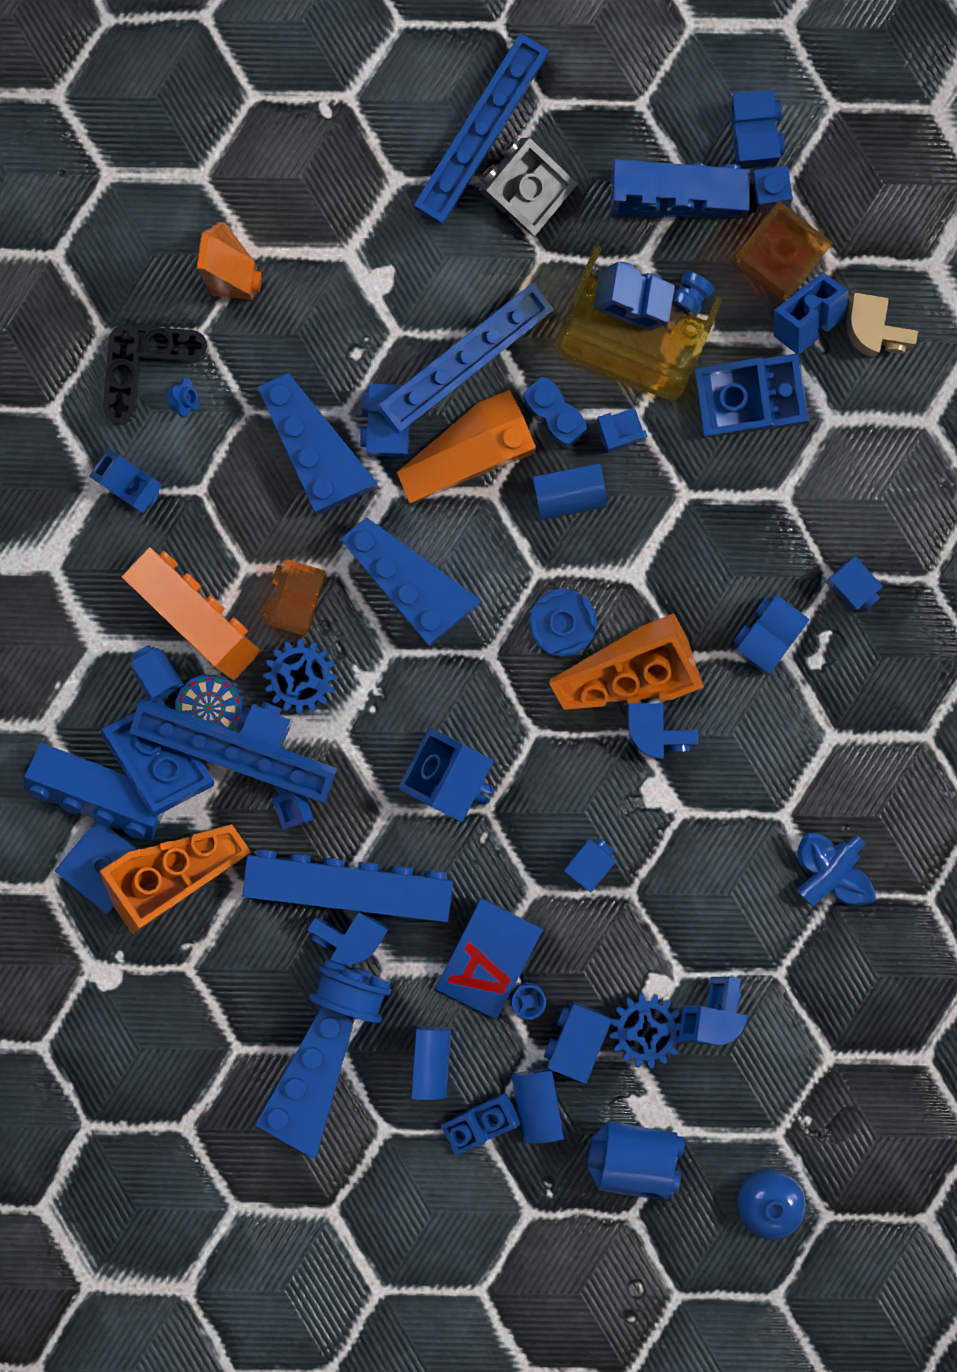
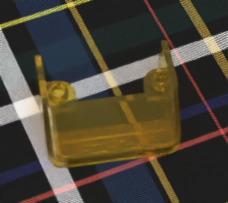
(647, 360)

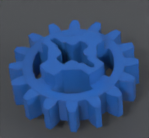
(291, 696)
(662, 1028)

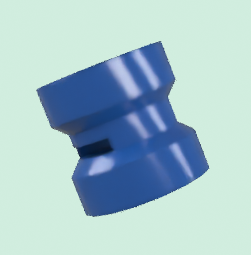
(691, 293)
(529, 1005)

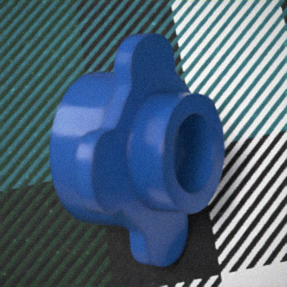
(183, 398)

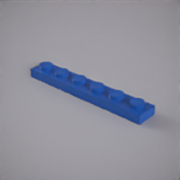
(481, 129)
(464, 358)
(233, 750)

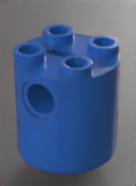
(635, 1160)

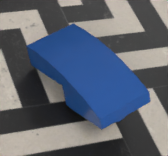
(480, 1124)

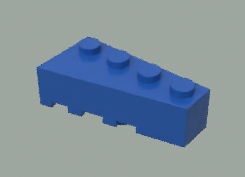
(678, 190)
(317, 452)
(416, 587)
(306, 1090)

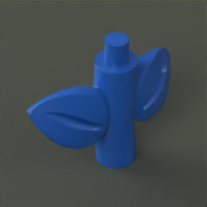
(833, 871)

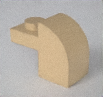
(868, 330)

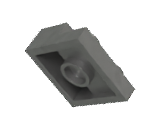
(527, 184)

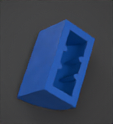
(570, 491)
(431, 1063)
(537, 1106)

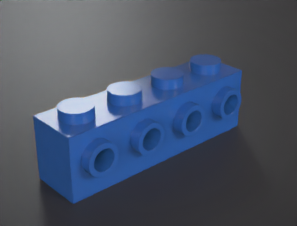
(89, 790)

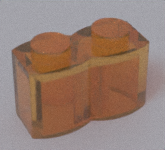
(294, 598)

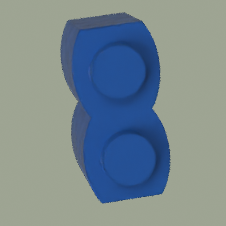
(561, 419)
(770, 635)
(155, 673)

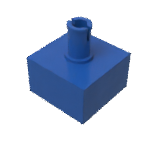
(447, 775)

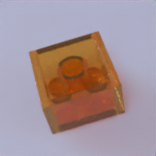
(782, 252)

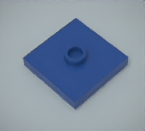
(89, 856)

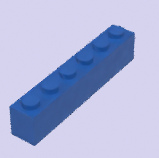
(347, 887)

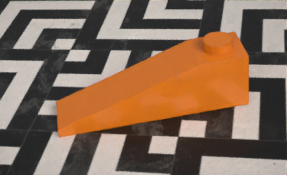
(227, 265)
(477, 443)
(641, 665)
(159, 877)

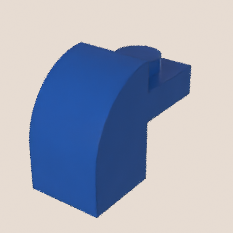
(126, 481)
(648, 733)
(354, 945)
(719, 1020)

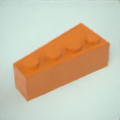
(191, 613)

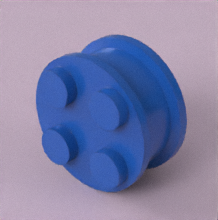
(350, 991)

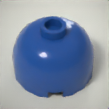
(771, 1204)

